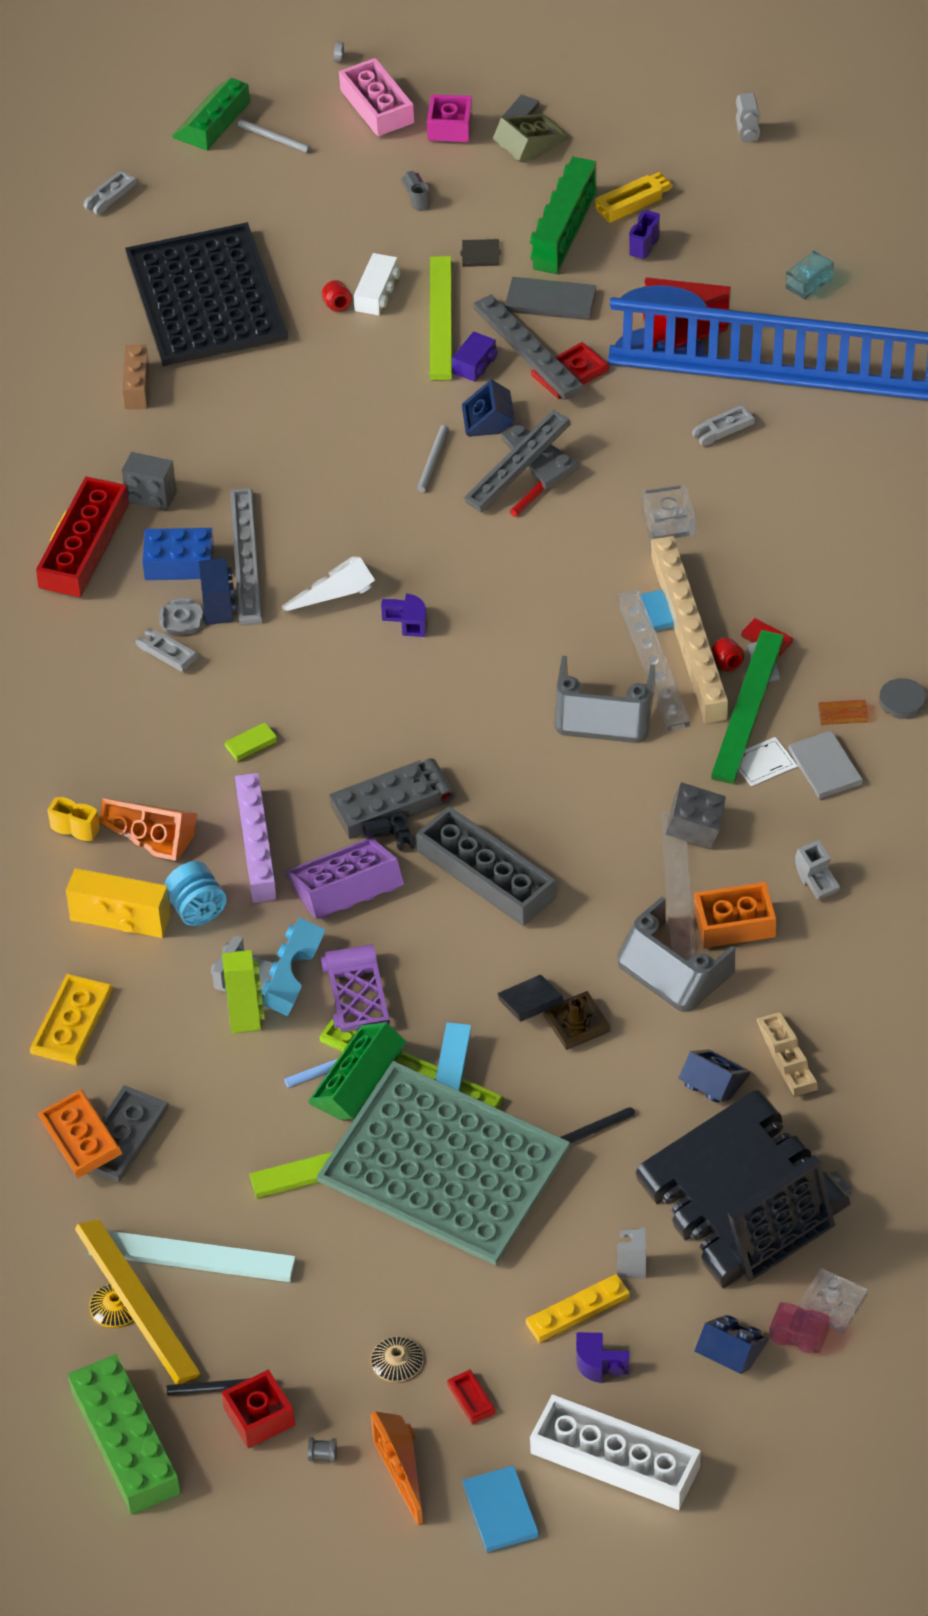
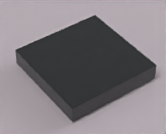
(530, 998)

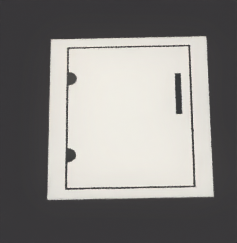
(765, 761)

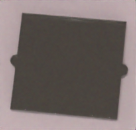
(480, 252)

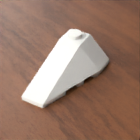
(343, 580)

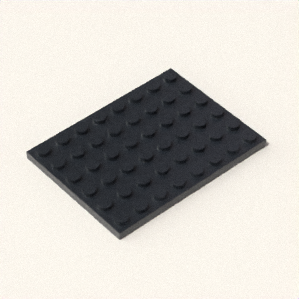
(205, 294)

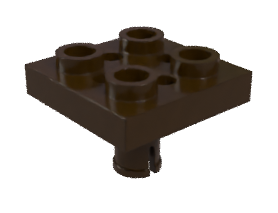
(574, 1015)

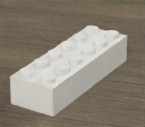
(615, 1452)

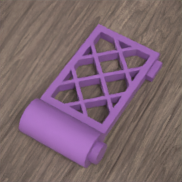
(352, 964)

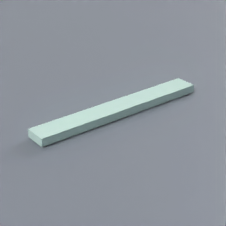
(204, 1256)

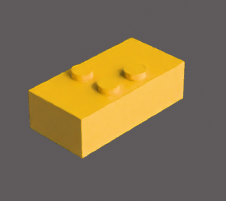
(118, 903)

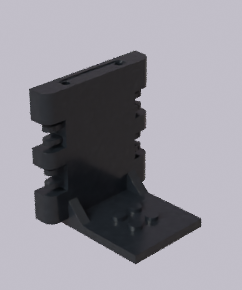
(744, 1189)

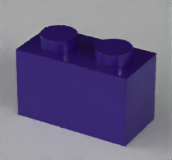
(474, 356)

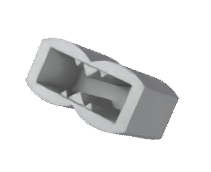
(747, 117)

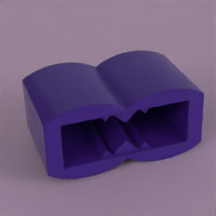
(644, 234)

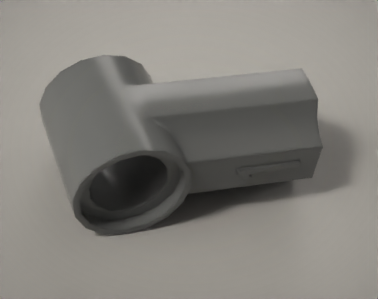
(417, 190)

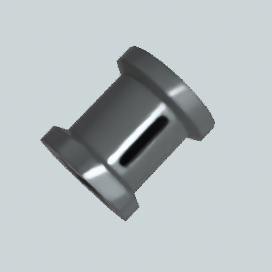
(322, 1449)

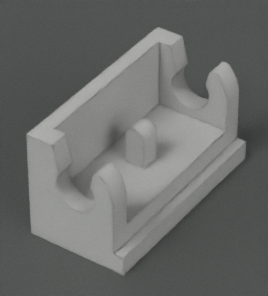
(632, 1255)

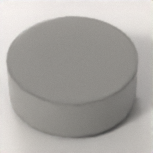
(338, 51)

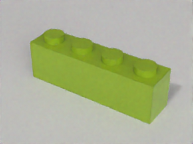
(243, 991)

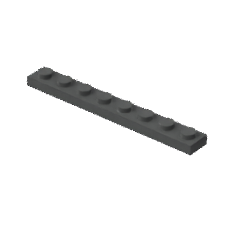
(528, 347)

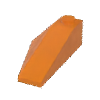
(155, 828)
(396, 1448)

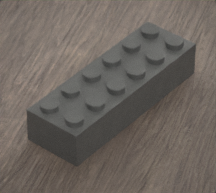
(486, 865)

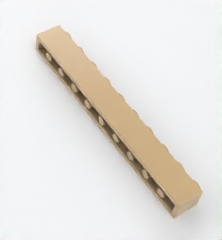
(689, 630)

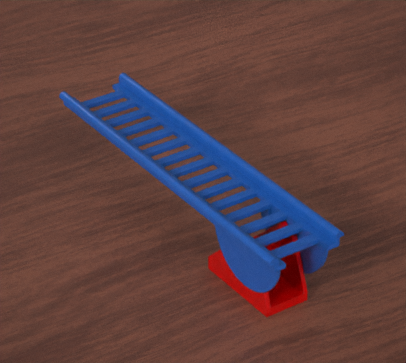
(685, 312)

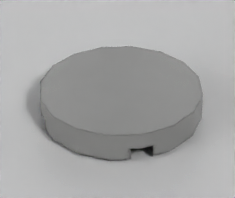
(181, 617)

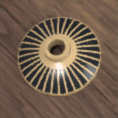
(397, 1368)

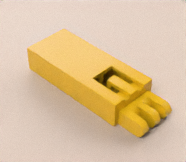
(632, 196)

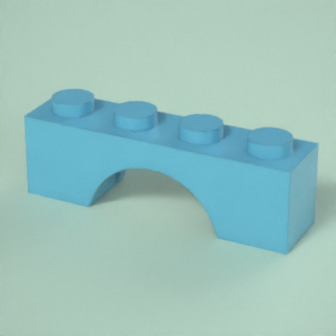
(301, 945)

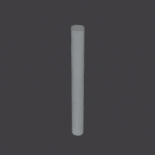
(274, 136)
(432, 458)

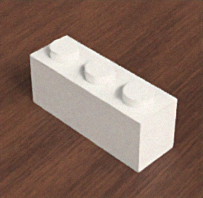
(376, 284)

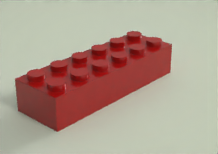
(82, 536)

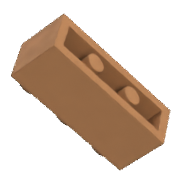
(135, 376)

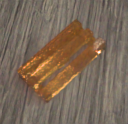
(843, 715)

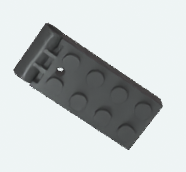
(398, 791)

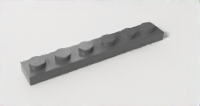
(517, 460)

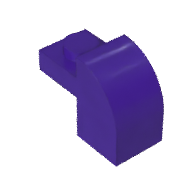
(409, 612)
(594, 1361)

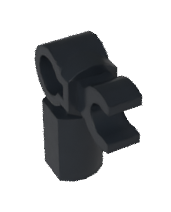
(396, 825)

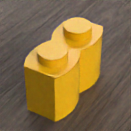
(73, 819)

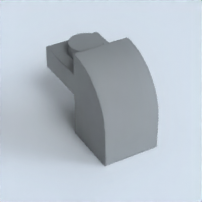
(813, 869)

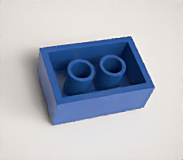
(176, 552)

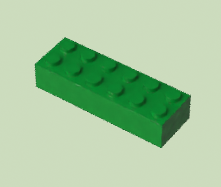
(563, 215)

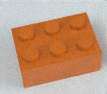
(734, 915)

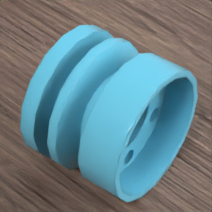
(195, 893)

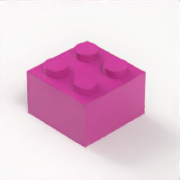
(449, 118)

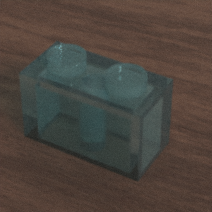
(809, 275)

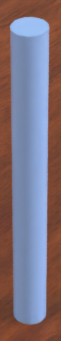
(309, 1074)

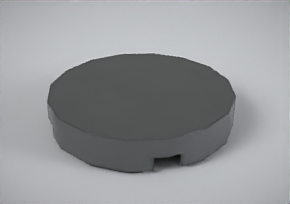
(902, 698)

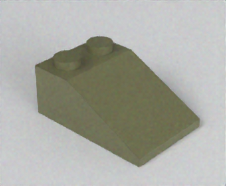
(528, 135)

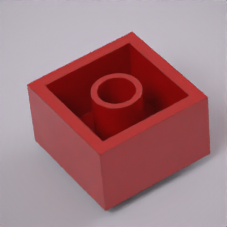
(258, 1408)

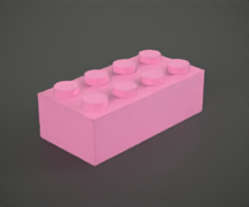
(376, 97)

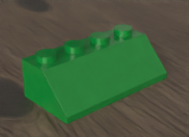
(214, 114)
(358, 1070)

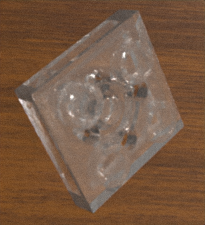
(835, 1295)

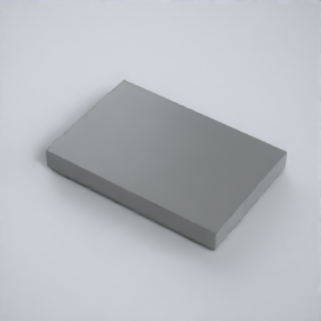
(825, 764)

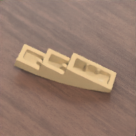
(786, 1054)

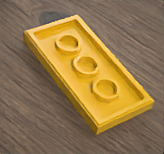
(71, 1019)

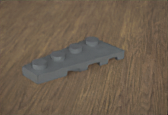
(550, 465)

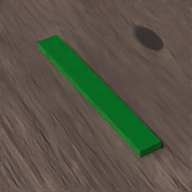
(747, 707)

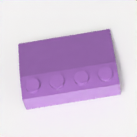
(345, 877)

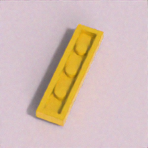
(577, 1308)

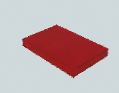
(580, 362)

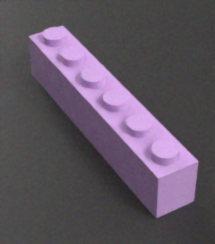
(255, 838)

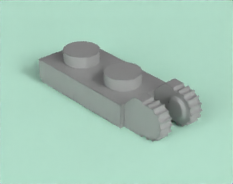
(110, 192)
(723, 425)
(167, 649)

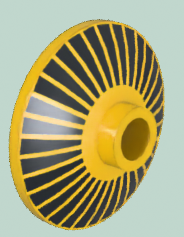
(106, 1312)

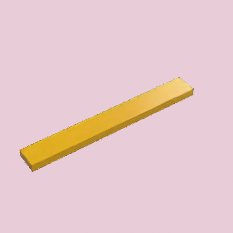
(137, 1301)

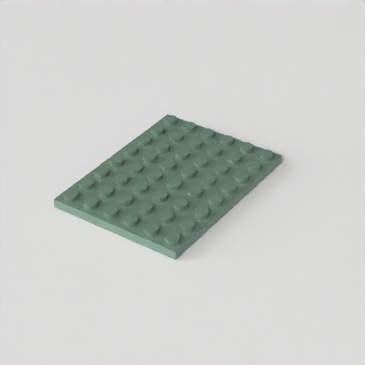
(444, 1162)

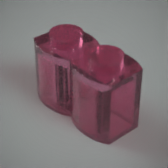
(799, 1327)

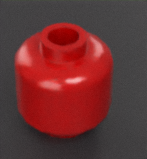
(336, 295)
(727, 654)

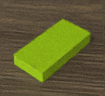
(250, 741)

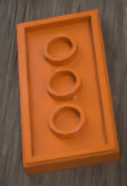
(79, 1133)

